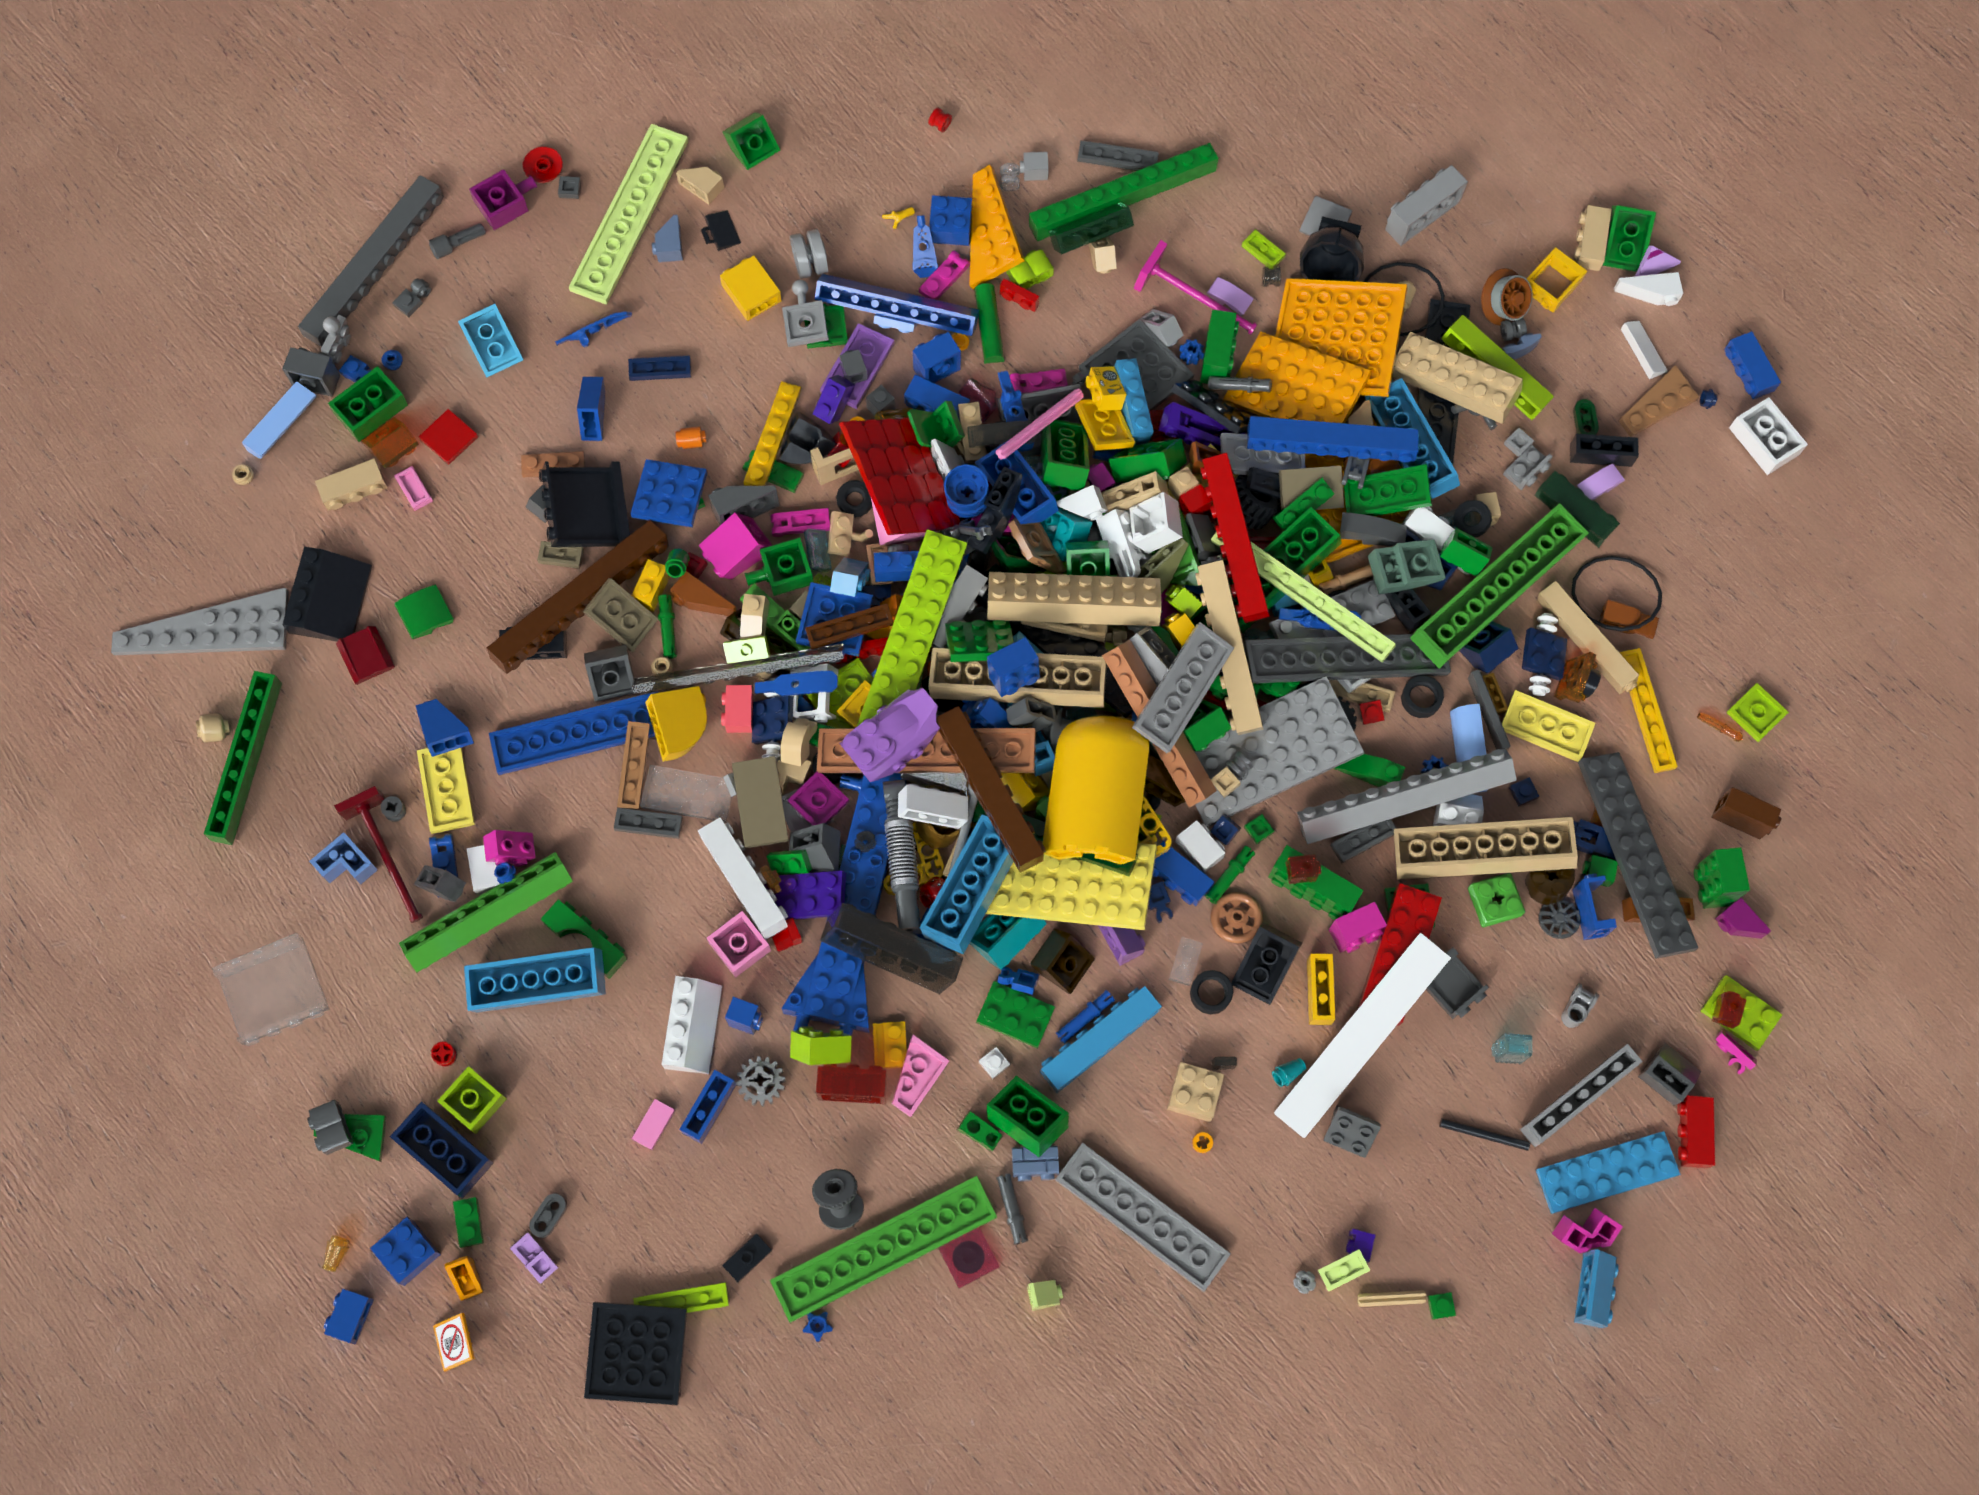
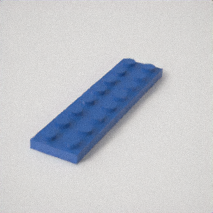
(567, 735)

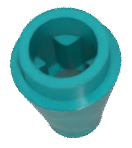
(1288, 1072)

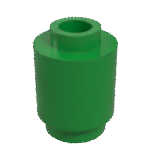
(677, 563)

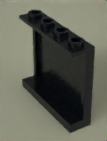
(584, 505)

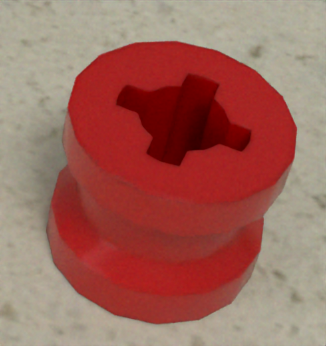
(940, 120)
(440, 1051)

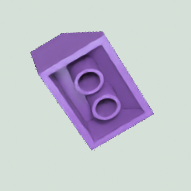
(1123, 943)

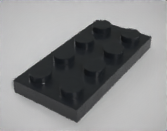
(1212, 405)

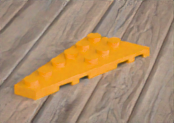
(992, 234)

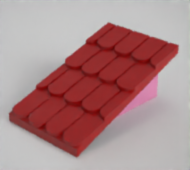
(900, 479)

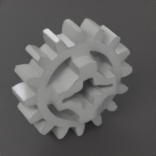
(751, 1082)

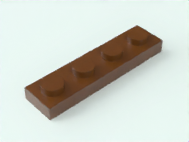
(849, 626)

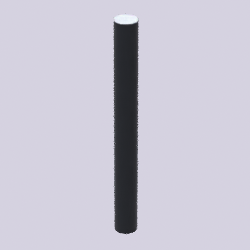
(1484, 1134)

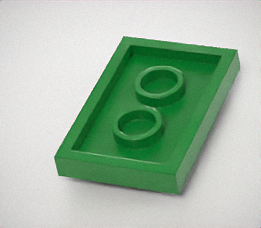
(1015, 1014)

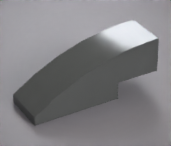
(1372, 530)

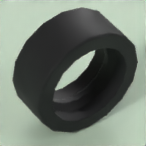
(1428, 682)
(1221, 978)

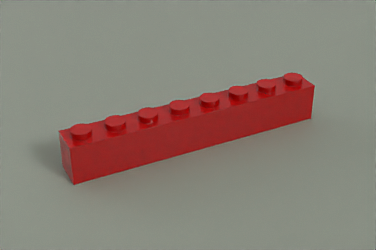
(1236, 539)

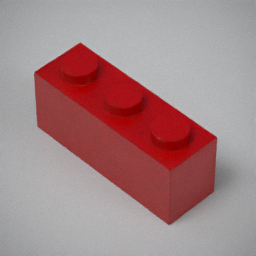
(1696, 1132)

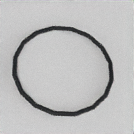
(1424, 270)
(1625, 560)

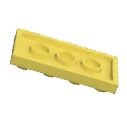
(1547, 726)
(445, 790)

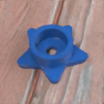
(812, 1321)

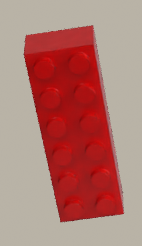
(1408, 916)

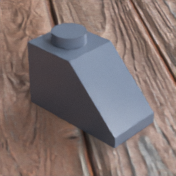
(668, 241)

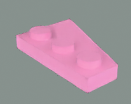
(918, 1075)

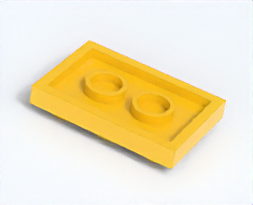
(1104, 428)

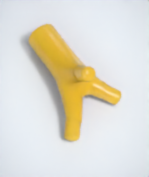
(898, 216)

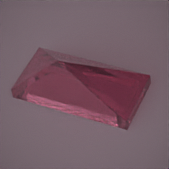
(980, 393)

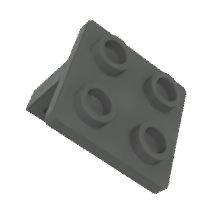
(1351, 1131)

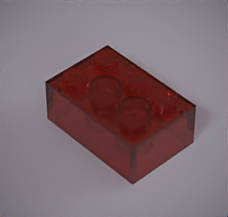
(851, 1084)

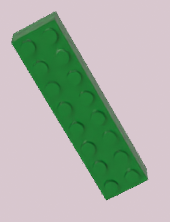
(1299, 549)

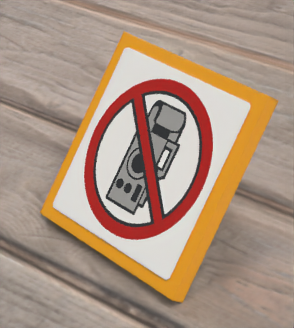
(454, 1342)

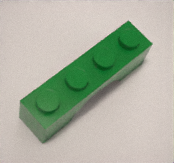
(564, 921)

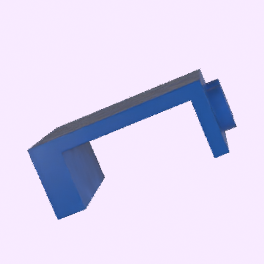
(1589, 924)

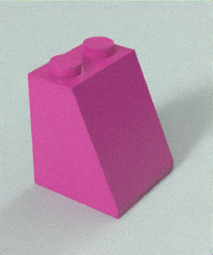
(734, 546)

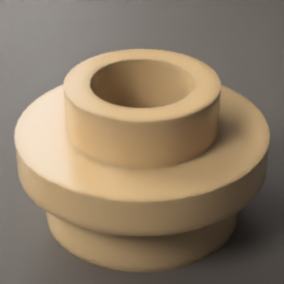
(242, 469)
(659, 662)

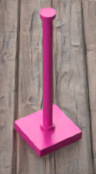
(1153, 267)

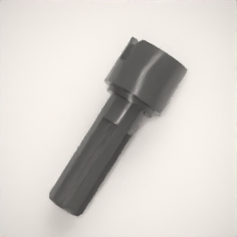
(444, 245)

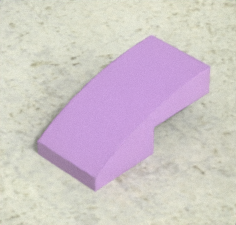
(1231, 295)
(1601, 481)
(534, 1257)

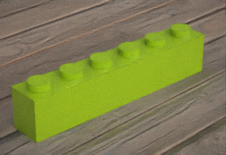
(1471, 341)

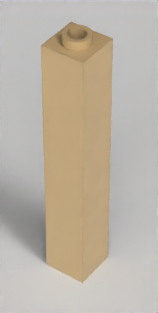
(1588, 638)

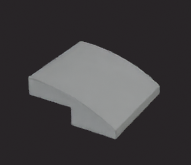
(1325, 208)

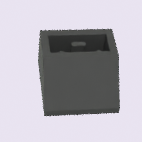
(821, 846)
(1670, 1074)

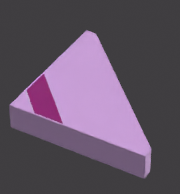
(1656, 262)

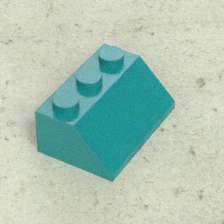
(1003, 937)

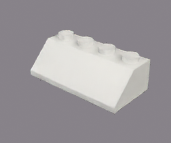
(691, 1025)

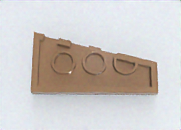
(1661, 401)

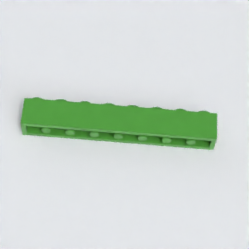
(485, 912)

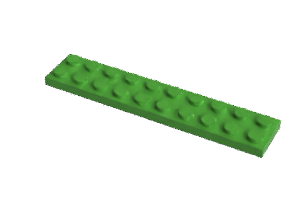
(883, 1249)

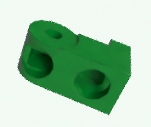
(979, 1131)

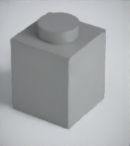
(1034, 166)

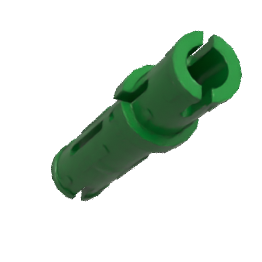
(667, 627)
(1234, 869)

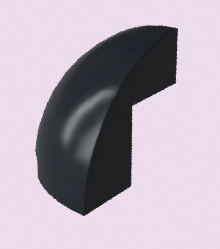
(802, 437)

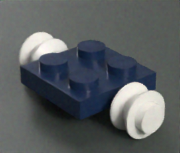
(1544, 654)
(770, 720)

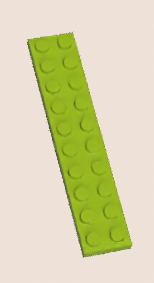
(916, 621)

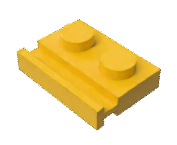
(889, 1044)

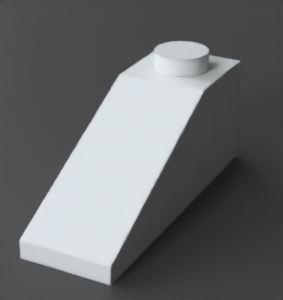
(1655, 289)

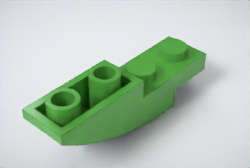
(779, 620)

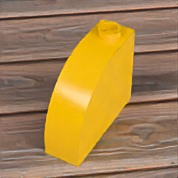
(677, 720)

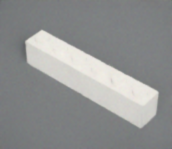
(743, 879)

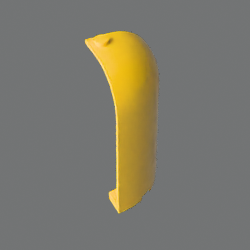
(1096, 790)

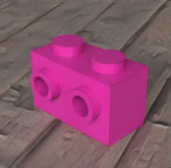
(509, 847)

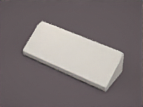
(1643, 349)

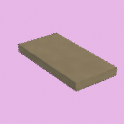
(760, 802)

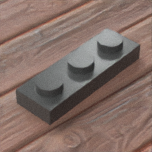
(648, 823)
(1362, 840)

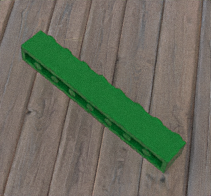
(243, 758)

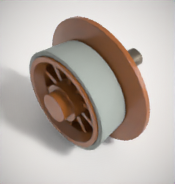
(1506, 296)

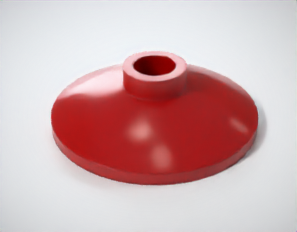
(540, 158)

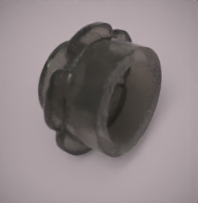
(865, 835)

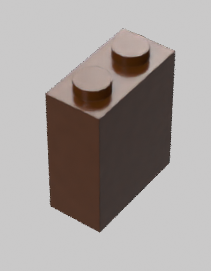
(1747, 813)

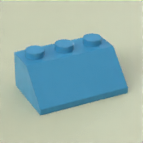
(1596, 1289)

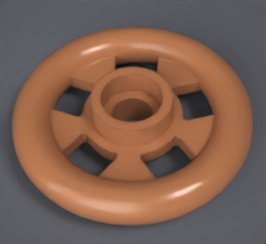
(1227, 932)

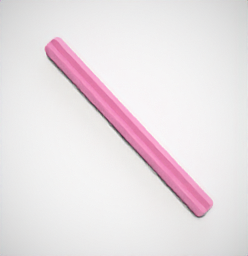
(1039, 424)

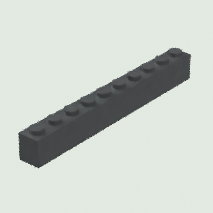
(373, 258)

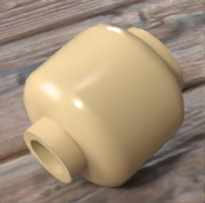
(212, 727)

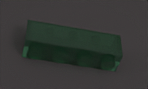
(1091, 228)
(1584, 510)

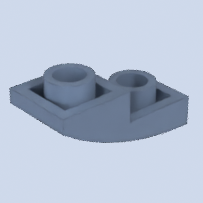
(1525, 345)

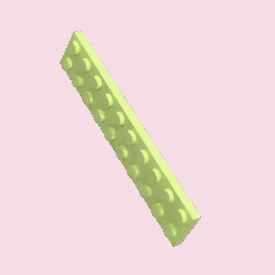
(628, 214)

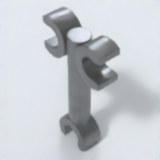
(968, 528)

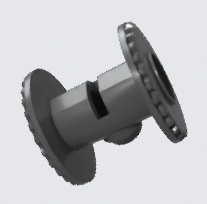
(838, 1199)

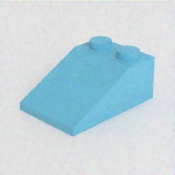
(490, 340)

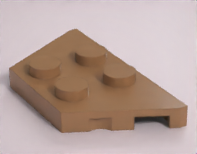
(1036, 546)

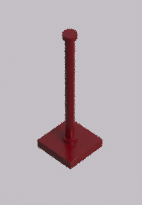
(361, 805)

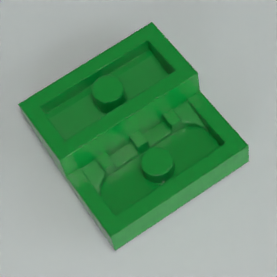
(423, 611)

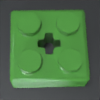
(1492, 912)

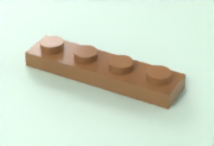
(633, 765)

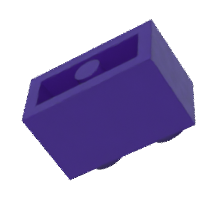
(833, 399)

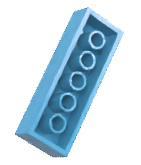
(1402, 411)
(968, 889)
(534, 980)

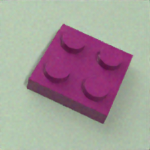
(818, 800)

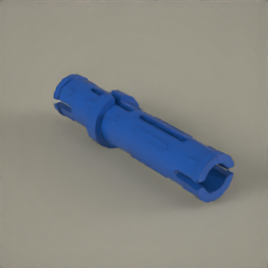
(1084, 1017)

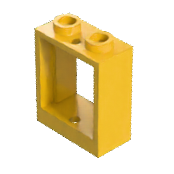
(1564, 266)

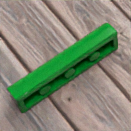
(989, 323)

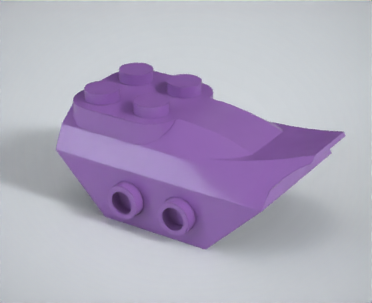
(893, 735)

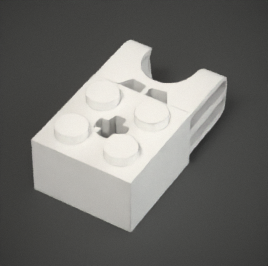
(1117, 530)

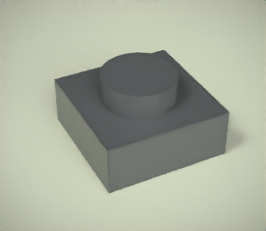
(569, 187)

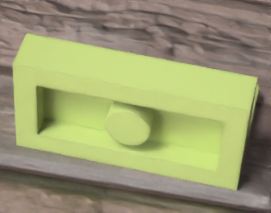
(1344, 1270)

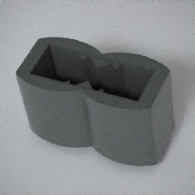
(1031, 714)
(330, 1127)

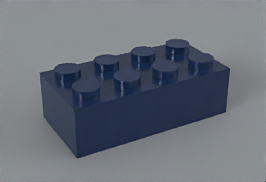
(441, 1150)

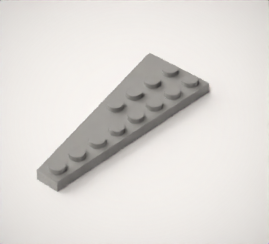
(232, 626)

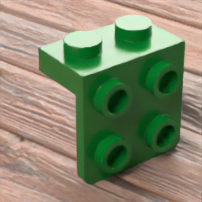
(939, 425)

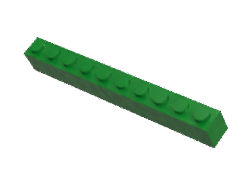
(1126, 189)

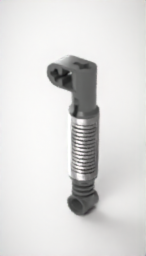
(905, 881)

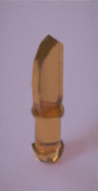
(1723, 728)

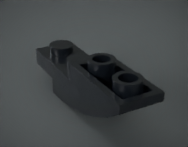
(999, 508)

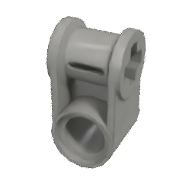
(1581, 1003)

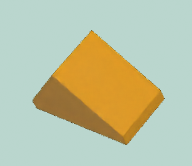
(464, 1277)

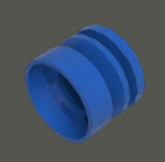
(966, 480)

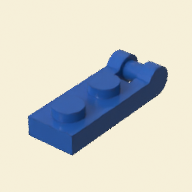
(444, 860)

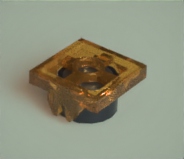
(1579, 678)

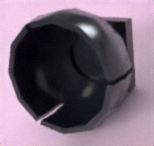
(1333, 252)

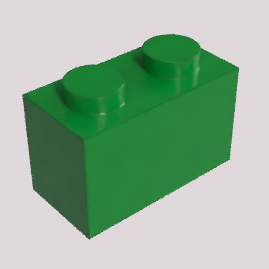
(1466, 552)

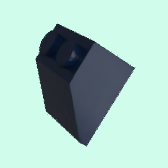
(1490, 647)

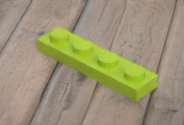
(693, 1298)

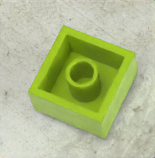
(472, 1100)

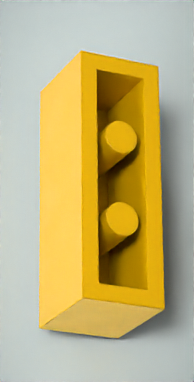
(1320, 989)

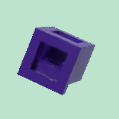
(1362, 1241)

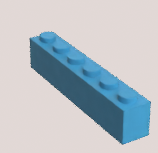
(1100, 1039)

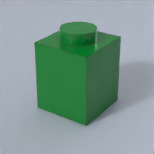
(1601, 867)

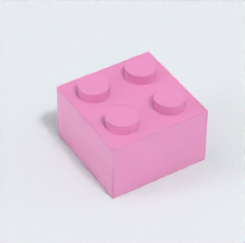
(738, 944)

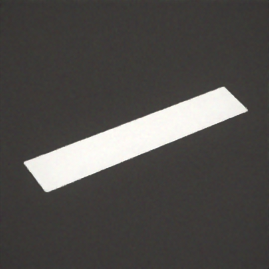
(1362, 1035)

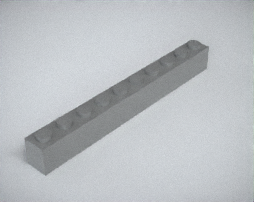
(1406, 796)

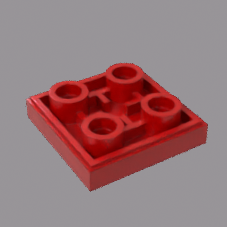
(448, 436)

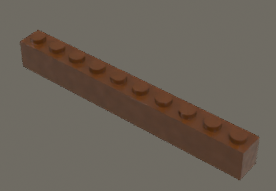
(570, 601)

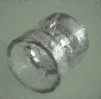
(1009, 178)

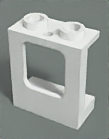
(822, 713)

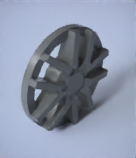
(1559, 919)

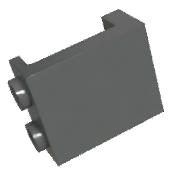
(1456, 987)

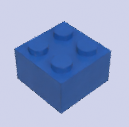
(950, 220)
(937, 358)
(1013, 667)
(405, 1251)

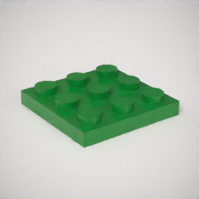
(977, 639)

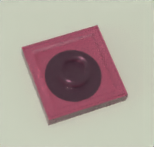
(968, 1257)

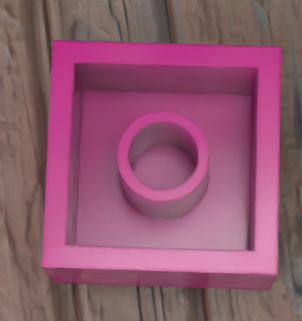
(1357, 927)

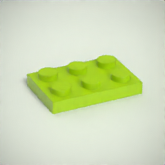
(1757, 1019)

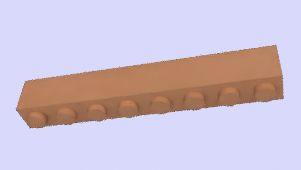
(1138, 688)

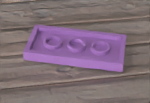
(873, 349)

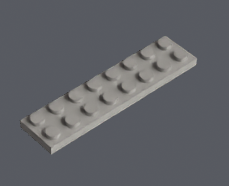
(1143, 1217)

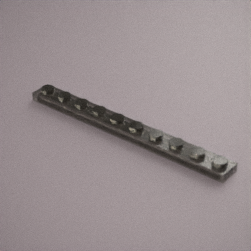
(725, 671)

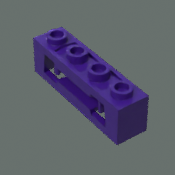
(1201, 430)

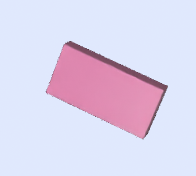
(413, 488)
(653, 1124)

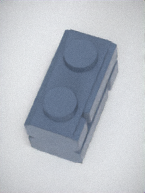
(1028, 1165)

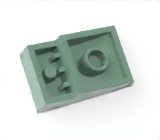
(1406, 566)

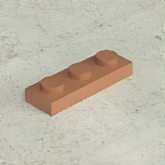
(533, 463)

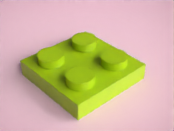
(1757, 712)

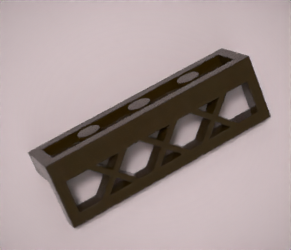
(731, 631)

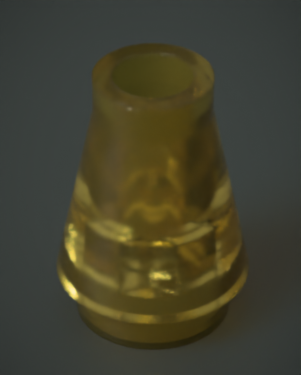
(335, 1252)

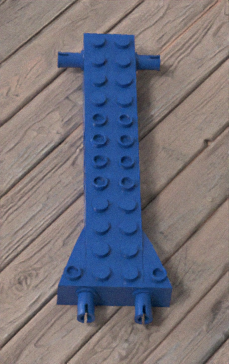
(835, 981)

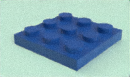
(669, 493)
(824, 606)

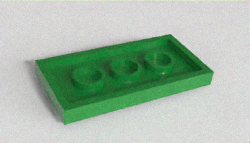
(1389, 492)

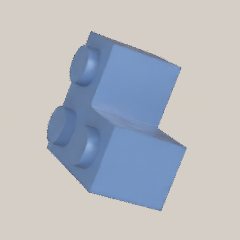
(343, 855)

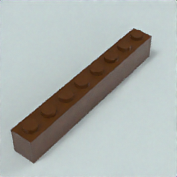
(990, 790)

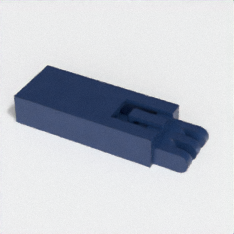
(1587, 830)

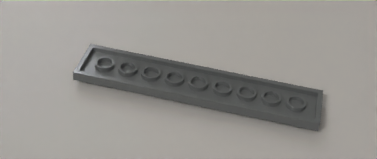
(1334, 657)
(1638, 855)

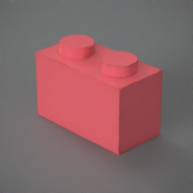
(738, 708)

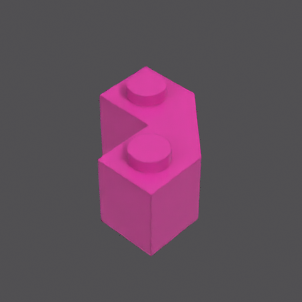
(1596, 1232)

